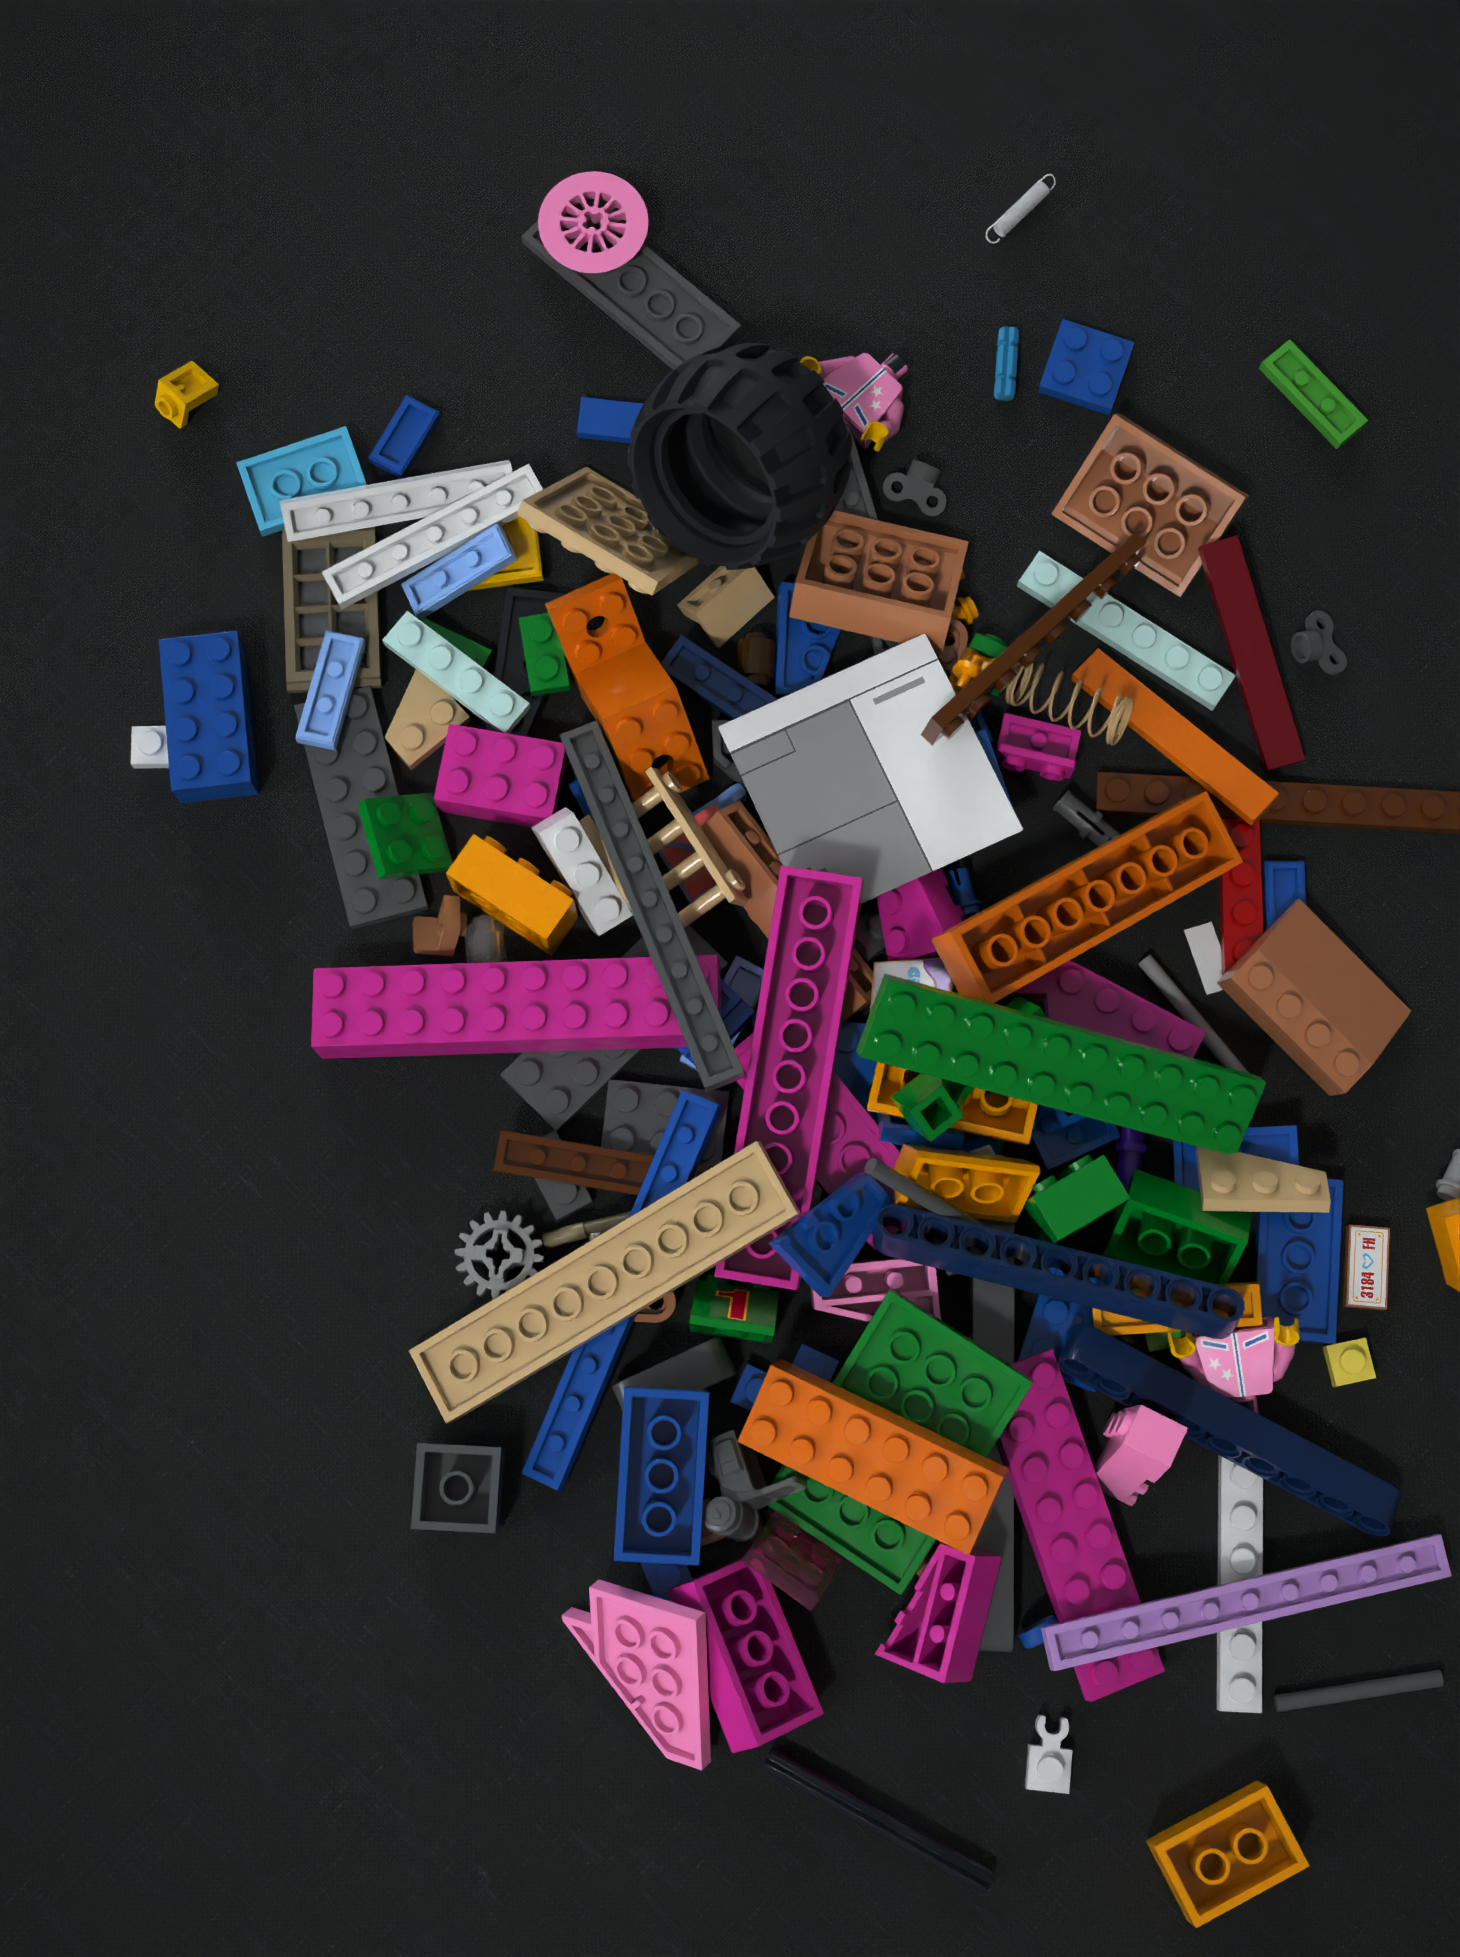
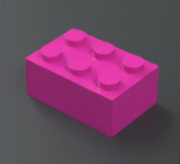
(500, 776)

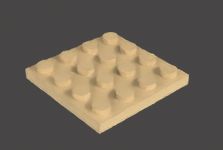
(608, 527)

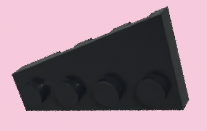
(510, 660)

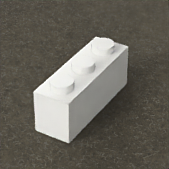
(582, 871)

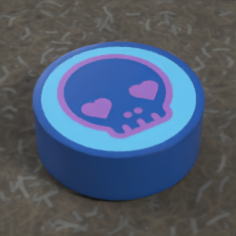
(1032, 1634)

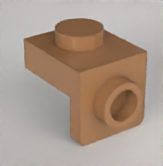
(440, 934)

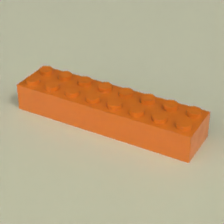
(1087, 900)

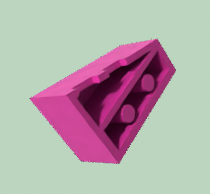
(915, 915)
(946, 1616)

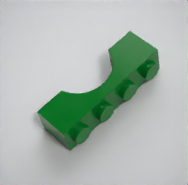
(936, 1103)

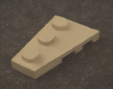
(1259, 1184)

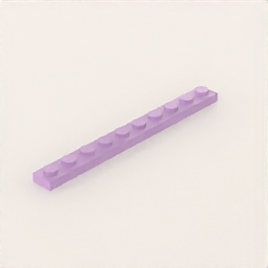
(1244, 1602)

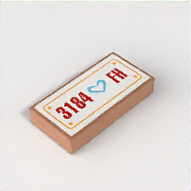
(1366, 1267)

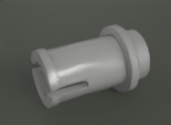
(1450, 1184)

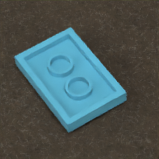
(299, 470)

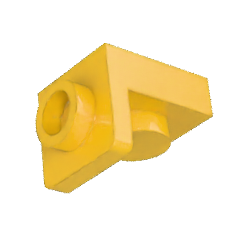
(184, 391)

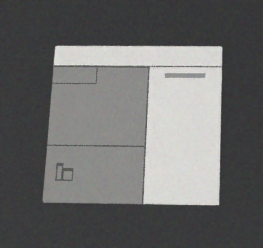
(857, 785)

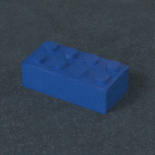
(208, 717)
(661, 1475)

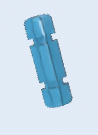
(1006, 363)

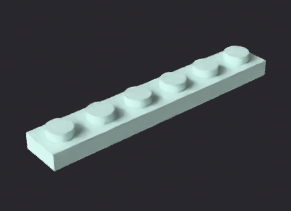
(1132, 634)

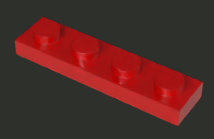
(1241, 894)

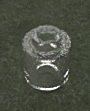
(485, 940)

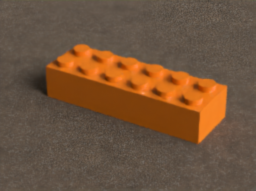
(873, 1455)

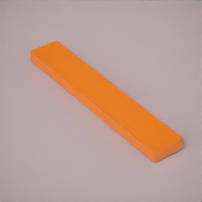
(1178, 738)

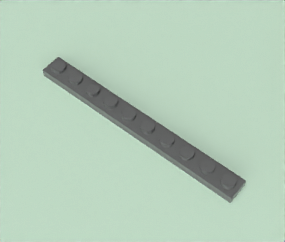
(652, 907)

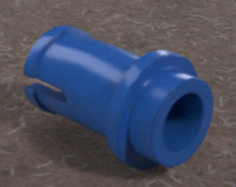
(963, 894)

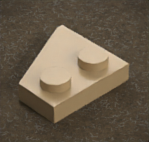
(423, 720)

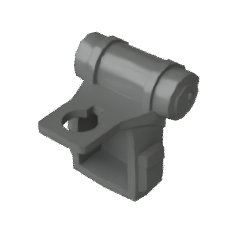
(741, 1489)

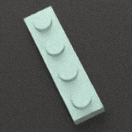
(456, 673)

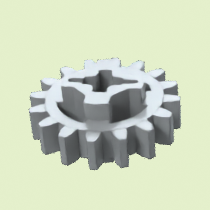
(480, 1254)

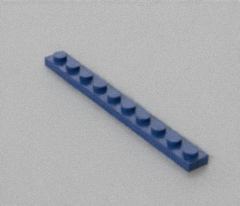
(595, 1360)

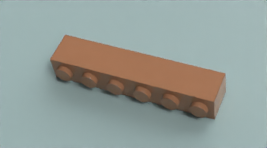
(753, 857)

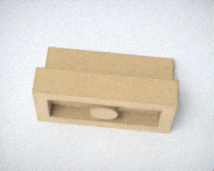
(726, 602)

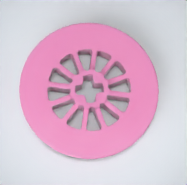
(599, 187)

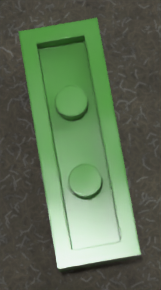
(1313, 394)

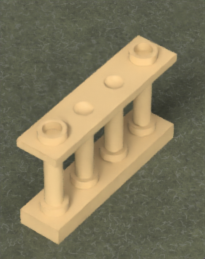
(667, 789)

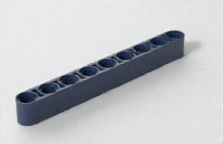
(1075, 1264)
(1231, 1430)

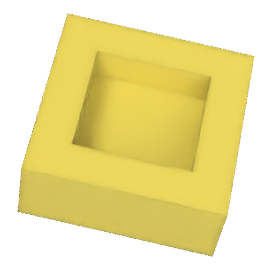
(1349, 1362)

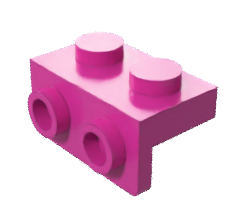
(1037, 747)

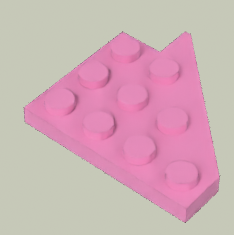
(654, 1662)

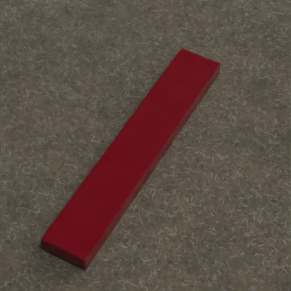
(1251, 653)

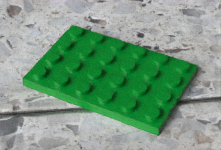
(931, 1378)

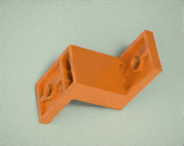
(625, 685)

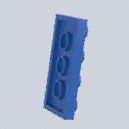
(1300, 1267)

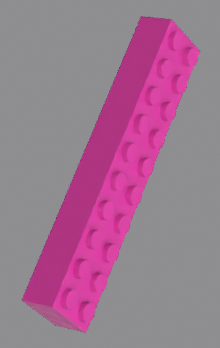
(496, 1007)
(796, 1046)

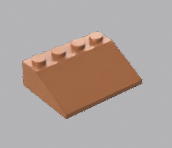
(1153, 490)
(879, 579)
(1315, 999)

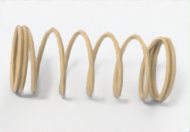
(1119, 705)

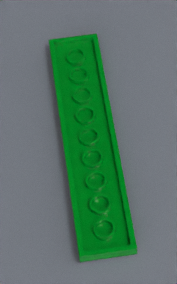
(1059, 1065)

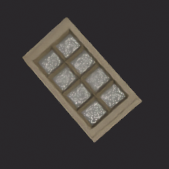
(313, 609)

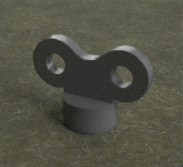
(917, 486)
(1318, 644)

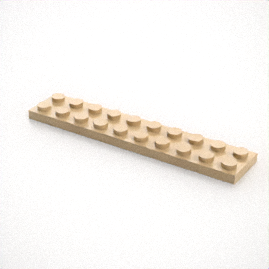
(604, 1282)

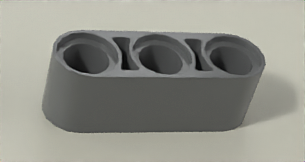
(693, 1369)

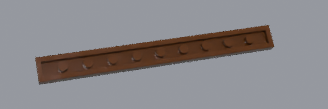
(1295, 805)

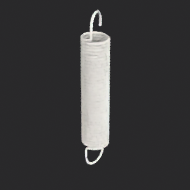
(1021, 208)

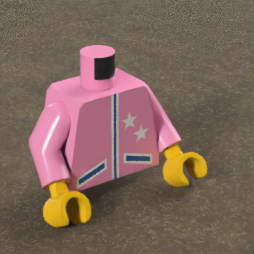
(866, 394)
(1241, 1363)

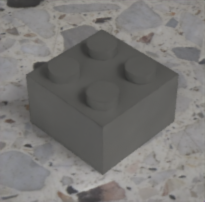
(458, 1488)

